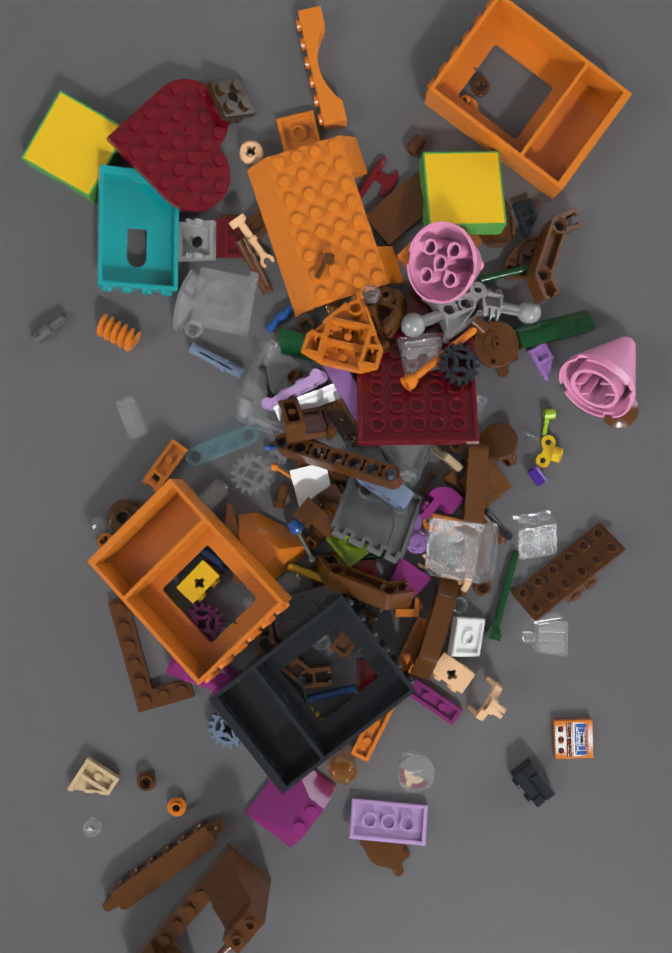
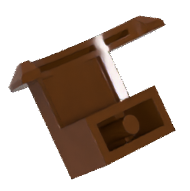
(304, 423)

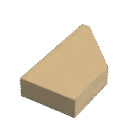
(447, 458)

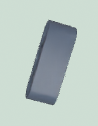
(398, 497)

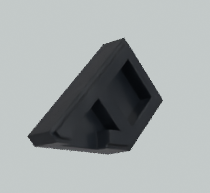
(525, 215)

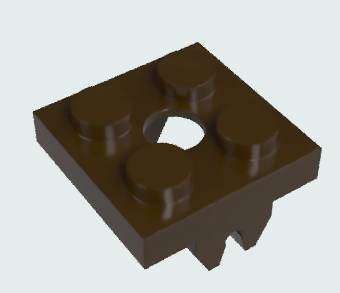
(227, 108)

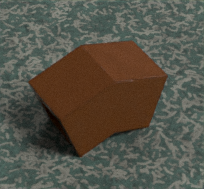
(315, 539)

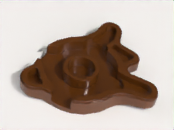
(386, 854)

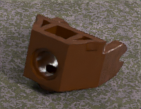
(393, 305)
(313, 513)

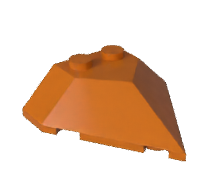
(346, 339)
(270, 542)

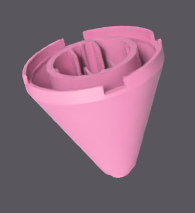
(602, 378)

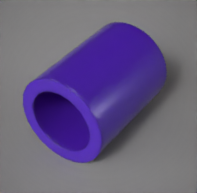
(537, 475)

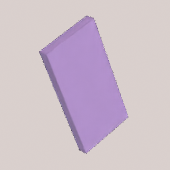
(388, 821)

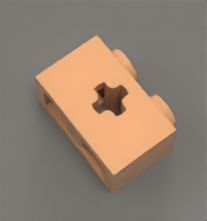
(462, 674)

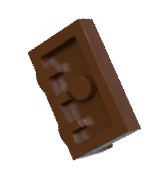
(331, 497)

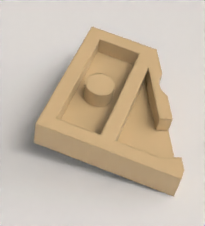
(94, 778)

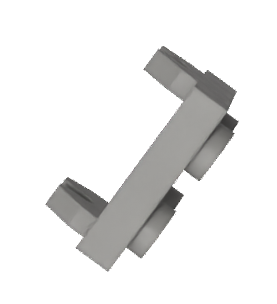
(194, 228)

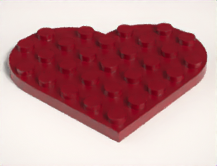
(177, 145)

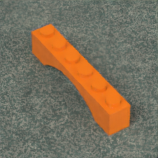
(331, 107)

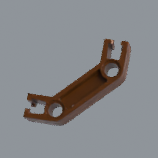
(547, 255)
(363, 586)
(435, 628)
(299, 665)

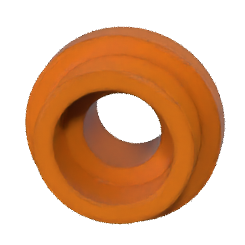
(176, 801)

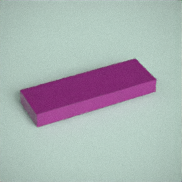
(435, 701)

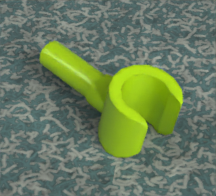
(548, 414)

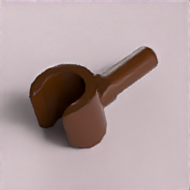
(328, 258)

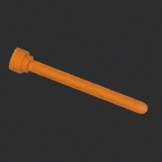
(410, 380)

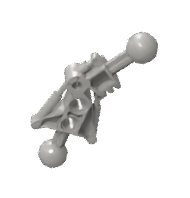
(489, 305)

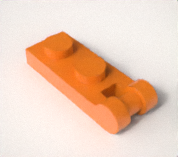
(165, 465)

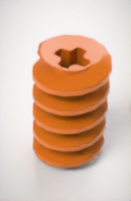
(117, 334)

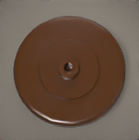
(498, 346)

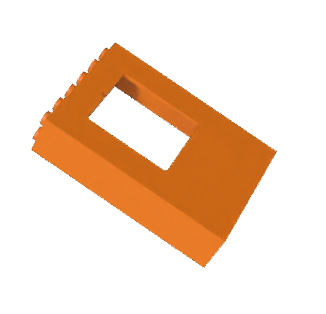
(564, 125)
(156, 549)

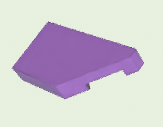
(542, 359)

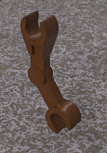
(374, 311)

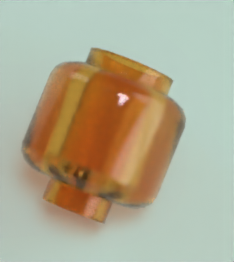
(343, 771)

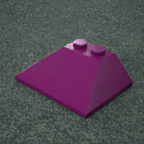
(295, 811)

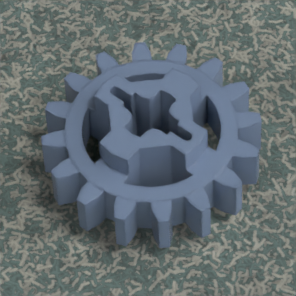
(222, 731)

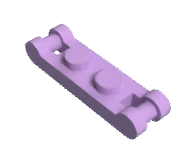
(301, 387)

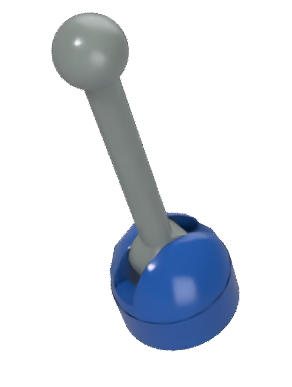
(296, 528)

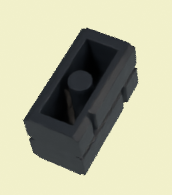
(532, 782)

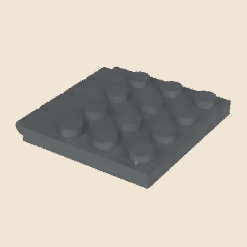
(374, 521)

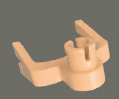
(491, 704)

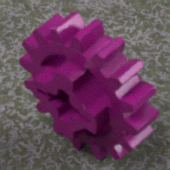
(197, 617)

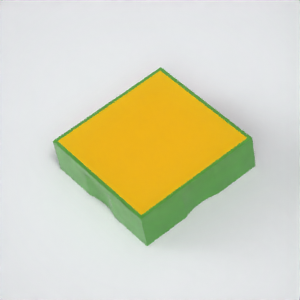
(73, 145)
(463, 190)

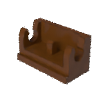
(342, 419)

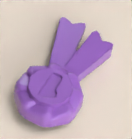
(418, 539)

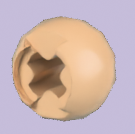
(253, 146)

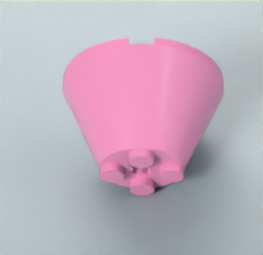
(443, 262)

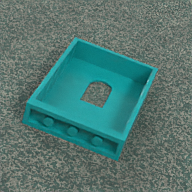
(132, 203)

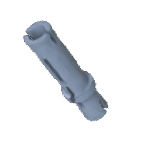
(197, 350)

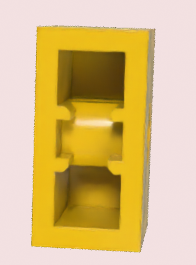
(189, 585)

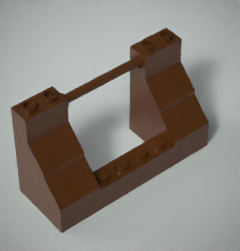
(237, 895)

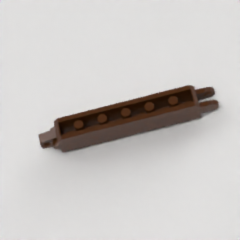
(164, 865)

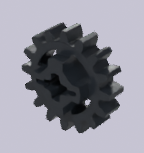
(450, 363)

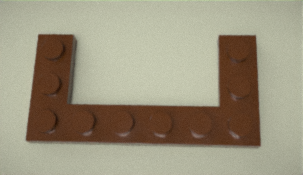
(145, 694)

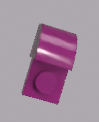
(442, 498)

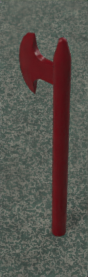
(385, 181)

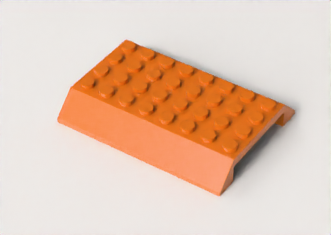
(316, 210)

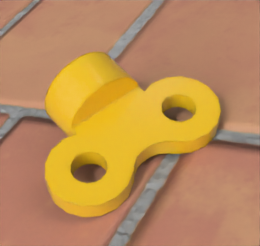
(549, 452)

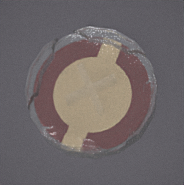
(415, 772)

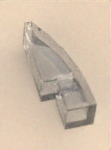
(185, 301)

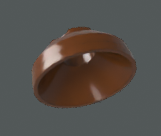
(121, 506)

